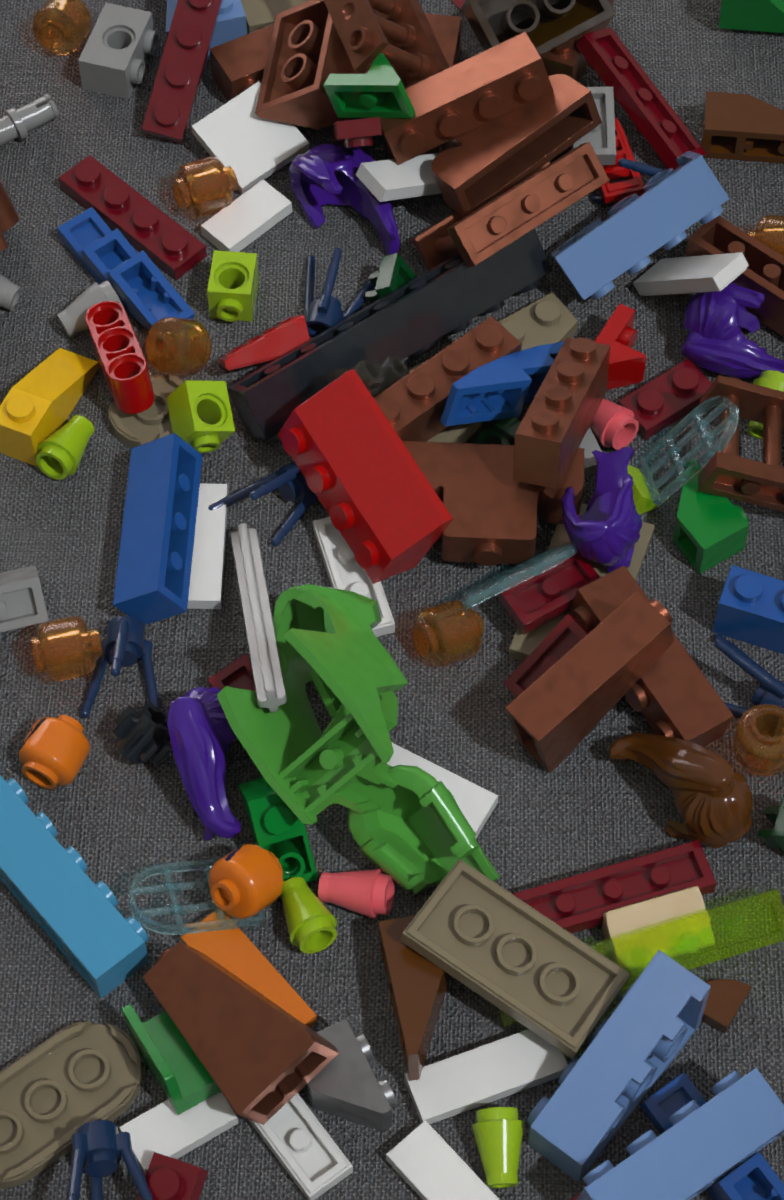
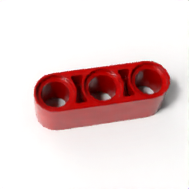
(120, 357)

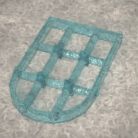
(729, 427)
(517, 575)
(181, 910)

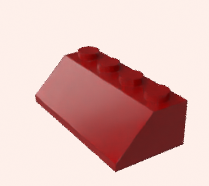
(364, 477)

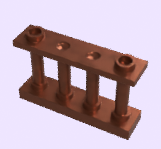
(404, 25)
(514, 211)
(739, 477)

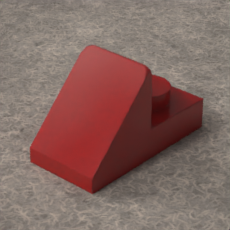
(625, 363)

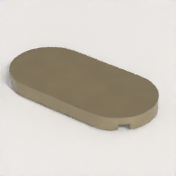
(56, 1088)

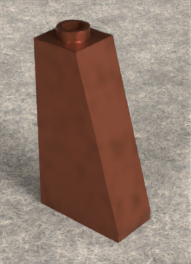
(590, 680)
(239, 1035)

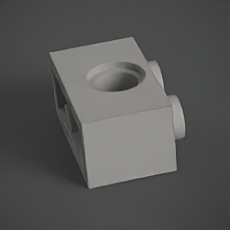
(117, 51)

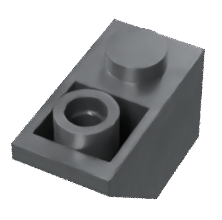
(348, 1084)

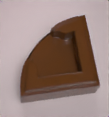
(724, 1002)

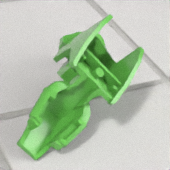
(394, 813)

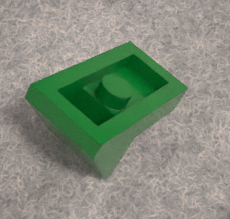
(370, 94)

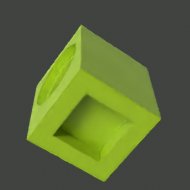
(233, 286)
(208, 401)

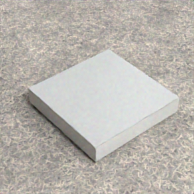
(247, 142)

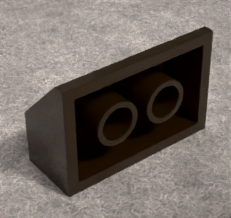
(545, 21)

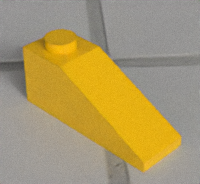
(42, 403)

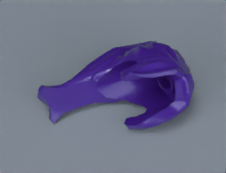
(329, 177)
(716, 336)
(611, 520)
(199, 745)

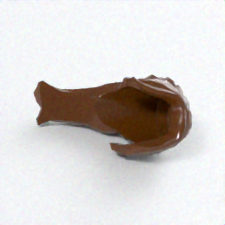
(705, 787)

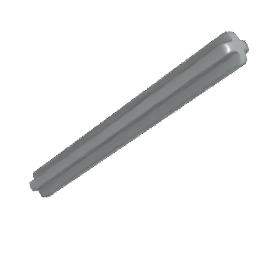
(258, 619)

